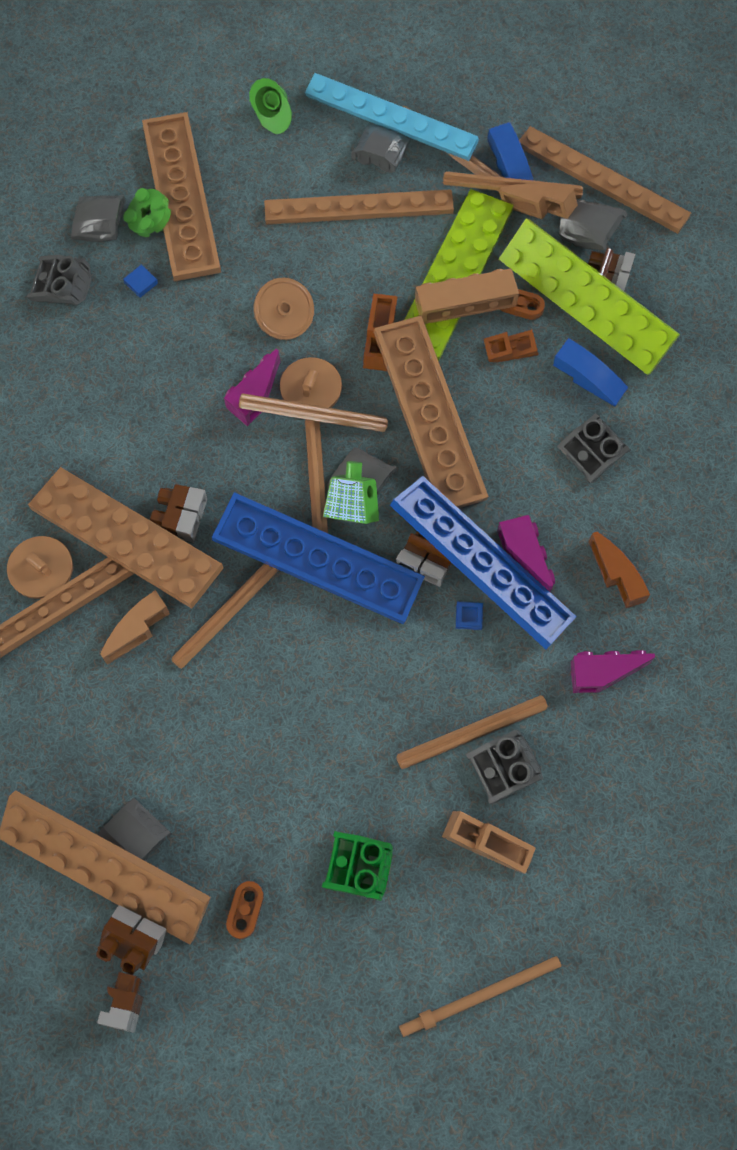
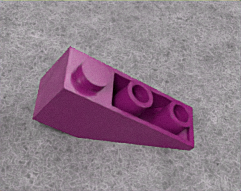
(255, 382)
(520, 541)
(599, 672)

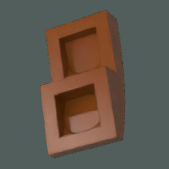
(505, 347)

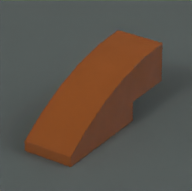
(382, 313)
(618, 571)

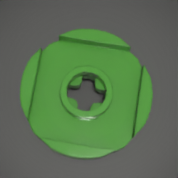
(142, 202)

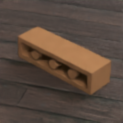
(466, 295)

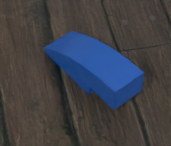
(509, 152)
(589, 372)

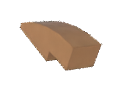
(540, 199)
(134, 627)
(488, 841)

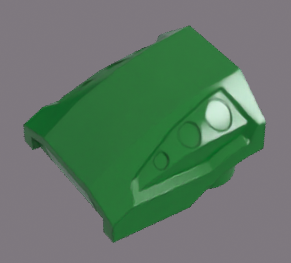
(355, 860)

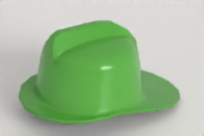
(268, 96)

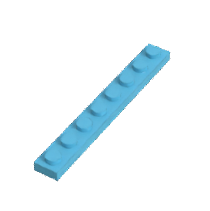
(392, 116)

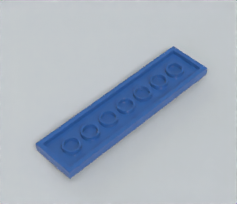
(318, 558)
(483, 561)

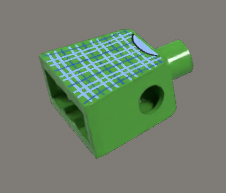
(352, 496)

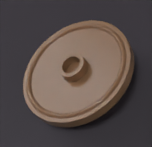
(283, 308)
(311, 383)
(39, 566)

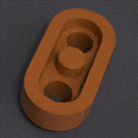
(524, 301)
(245, 910)

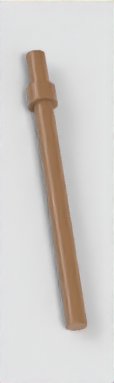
(429, 1019)

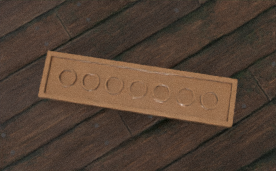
(178, 177)
(430, 411)
(126, 537)
(103, 867)

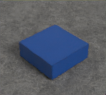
(140, 281)
(469, 615)

